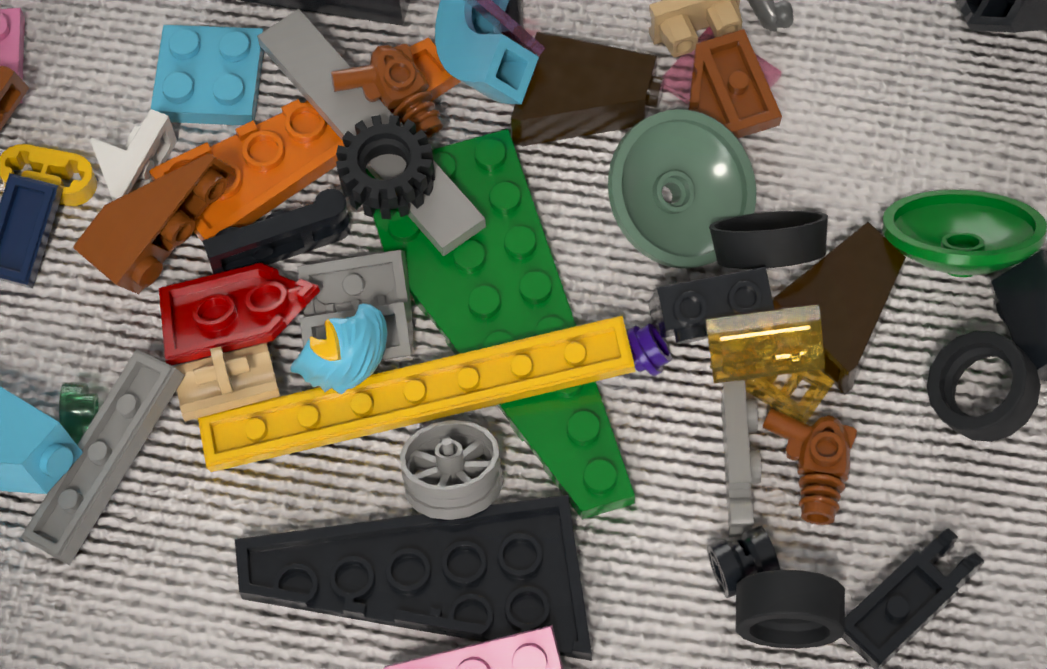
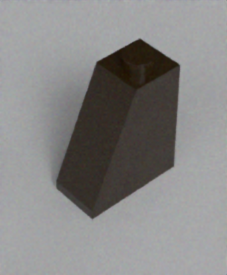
(584, 91)
(853, 295)

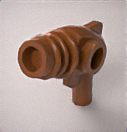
(395, 81)
(822, 461)

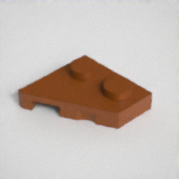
(732, 85)

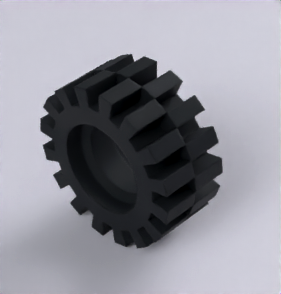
(378, 141)

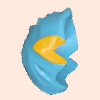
(347, 354)

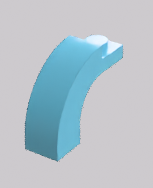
(480, 54)

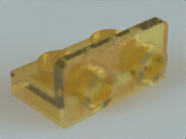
(766, 344)

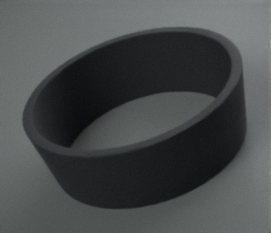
(770, 239)

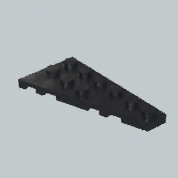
(454, 578)

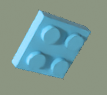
(208, 74)

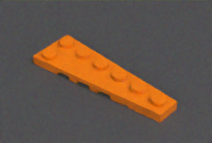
(282, 154)

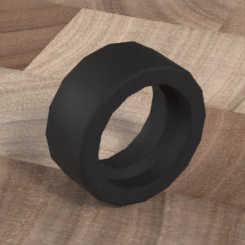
(960, 355)
(790, 609)

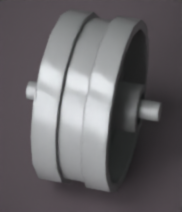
(449, 455)

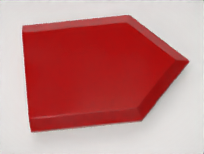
(229, 311)

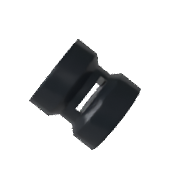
(741, 558)

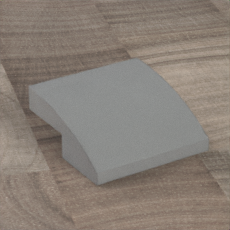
(353, 281)

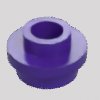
(648, 349)

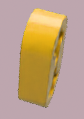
(51, 167)

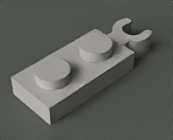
(740, 462)

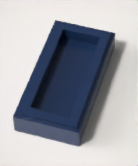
(25, 226)

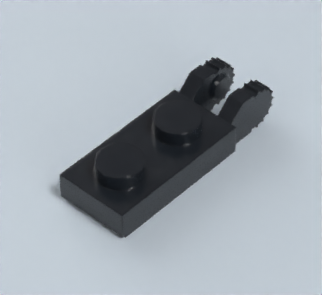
(906, 601)

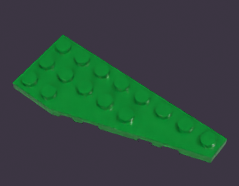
(507, 290)

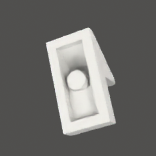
(145, 148)

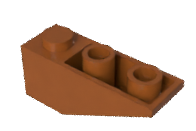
(143, 227)

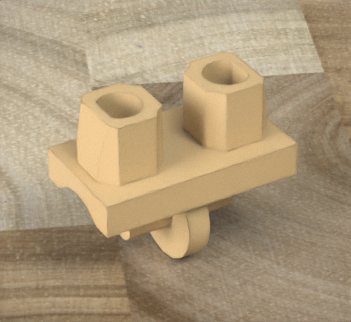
(677, 20)
(226, 381)

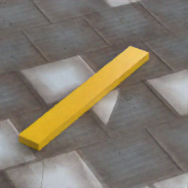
(417, 394)

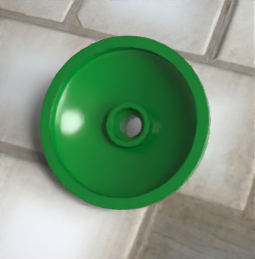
(964, 231)

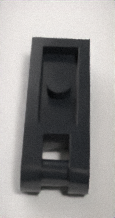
(281, 234)

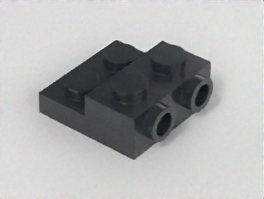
(685, 306)

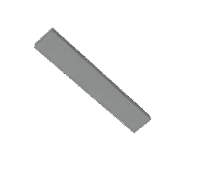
(307, 61)

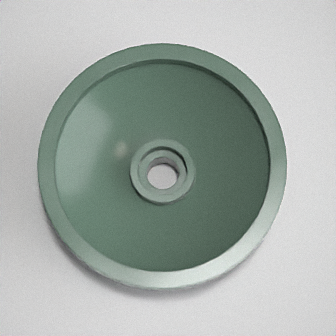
(702, 170)

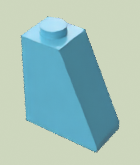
(32, 447)

